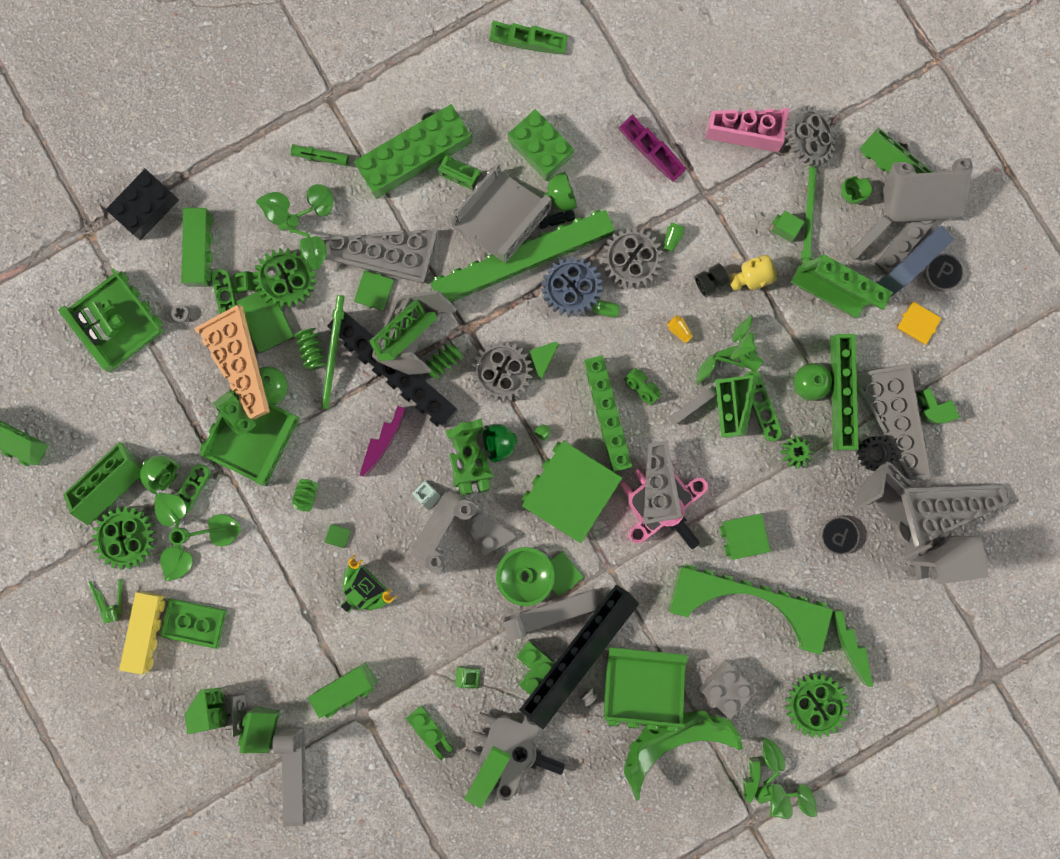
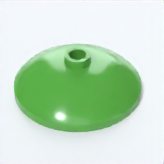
(523, 591)

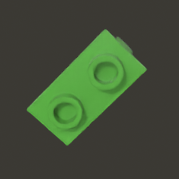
(636, 381)

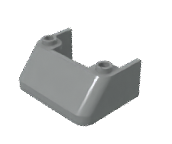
(431, 302)
(884, 489)

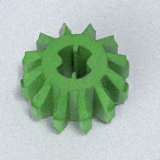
(804, 451)
(305, 495)

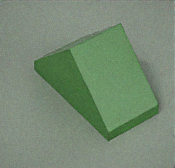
(542, 357)

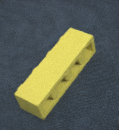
(142, 633)

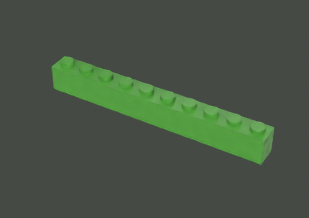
(528, 256)

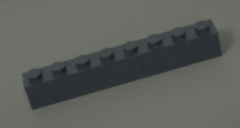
(579, 656)

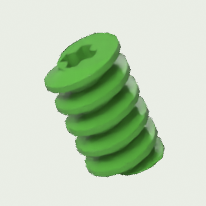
(310, 350)
(443, 359)

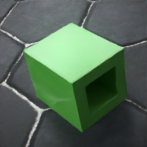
(787, 225)

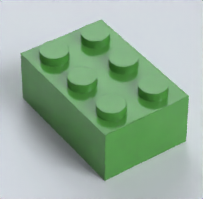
(540, 144)
(343, 691)

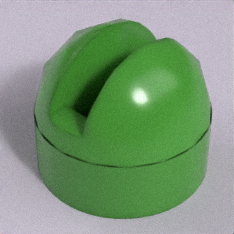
(542, 432)

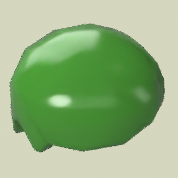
(856, 190)

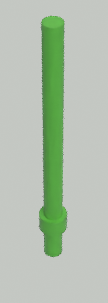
(806, 254)
(337, 314)

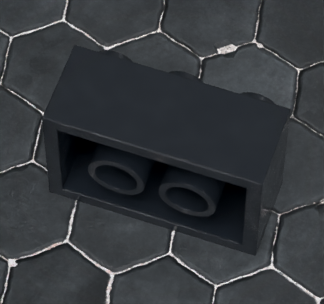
(142, 204)

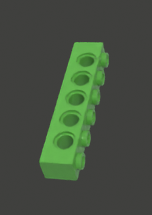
(607, 413)

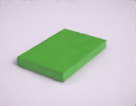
(265, 323)
(193, 623)

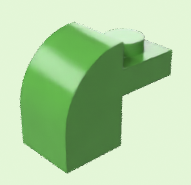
(934, 413)

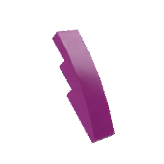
(652, 148)
(378, 448)

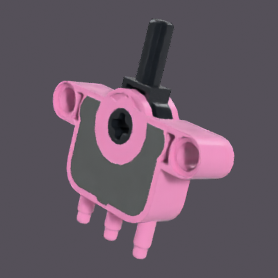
(686, 495)

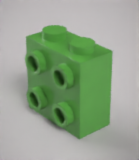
(744, 536)

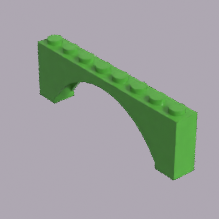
(807, 619)

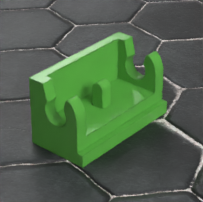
(459, 172)

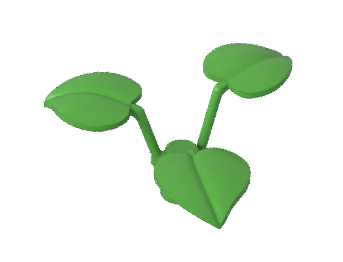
(275, 208)
(743, 351)
(176, 561)
(779, 800)

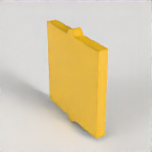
(919, 323)

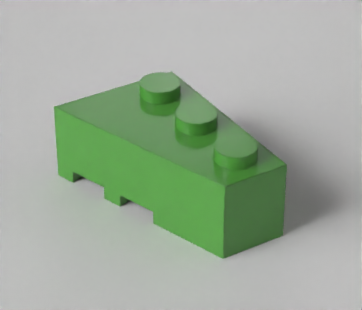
(735, 404)

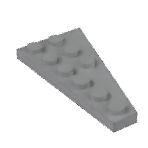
(388, 253)
(896, 408)
(942, 509)

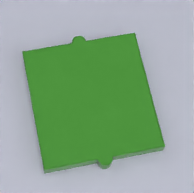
(373, 290)
(565, 574)

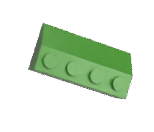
(21, 445)
(103, 484)

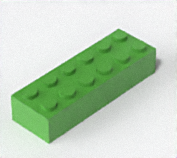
(413, 151)

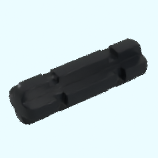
(557, 218)

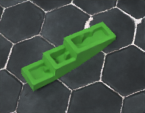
(528, 38)
(855, 653)
(487, 777)

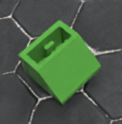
(206, 711)
(259, 730)

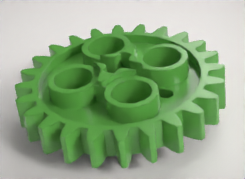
(268, 284)
(107, 541)
(830, 695)

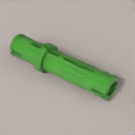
(337, 158)

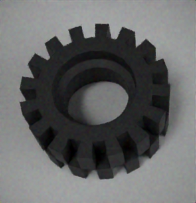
(864, 452)

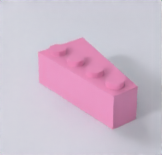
(749, 128)

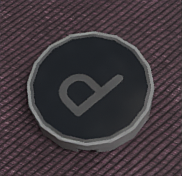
(944, 272)
(839, 535)

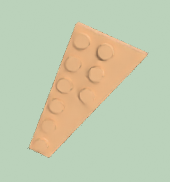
(234, 355)

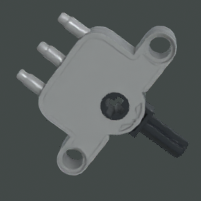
(511, 736)

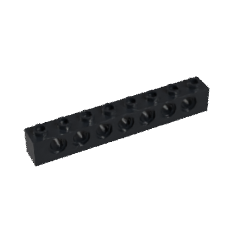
(447, 409)

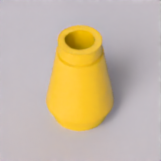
(679, 328)

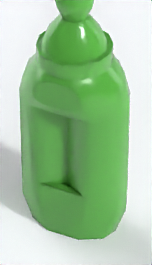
(606, 308)

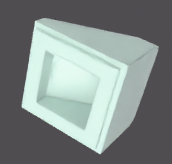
(426, 495)

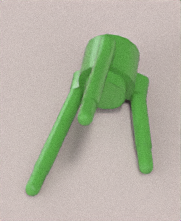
(107, 613)

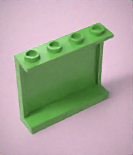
(840, 286)
(133, 335)
(256, 451)
(571, 491)
(644, 689)

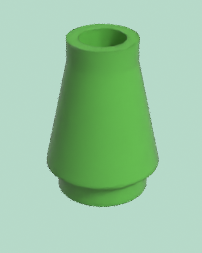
(673, 236)

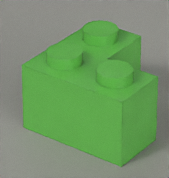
(538, 663)

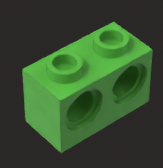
(234, 414)

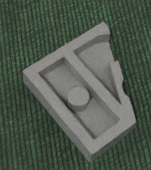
(488, 533)

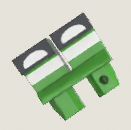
(98, 323)

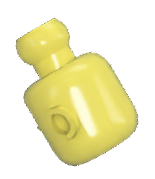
(755, 274)

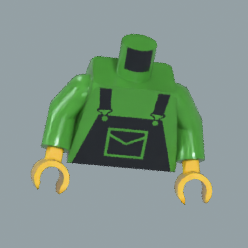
(363, 588)

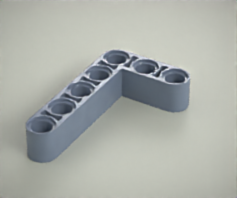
(916, 260)

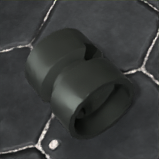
(713, 279)

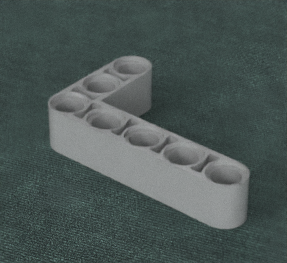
(550, 613)
(291, 744)

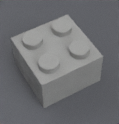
(727, 689)

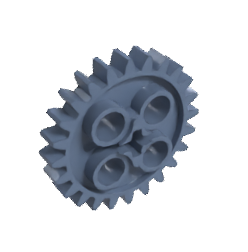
(585, 276)

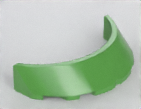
(653, 744)

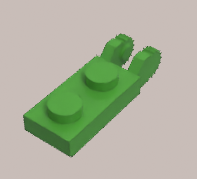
(429, 731)

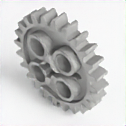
(810, 136)
(618, 249)
(485, 364)

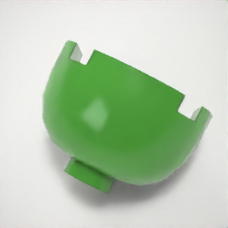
(561, 193)
(812, 382)
(274, 384)
(158, 473)

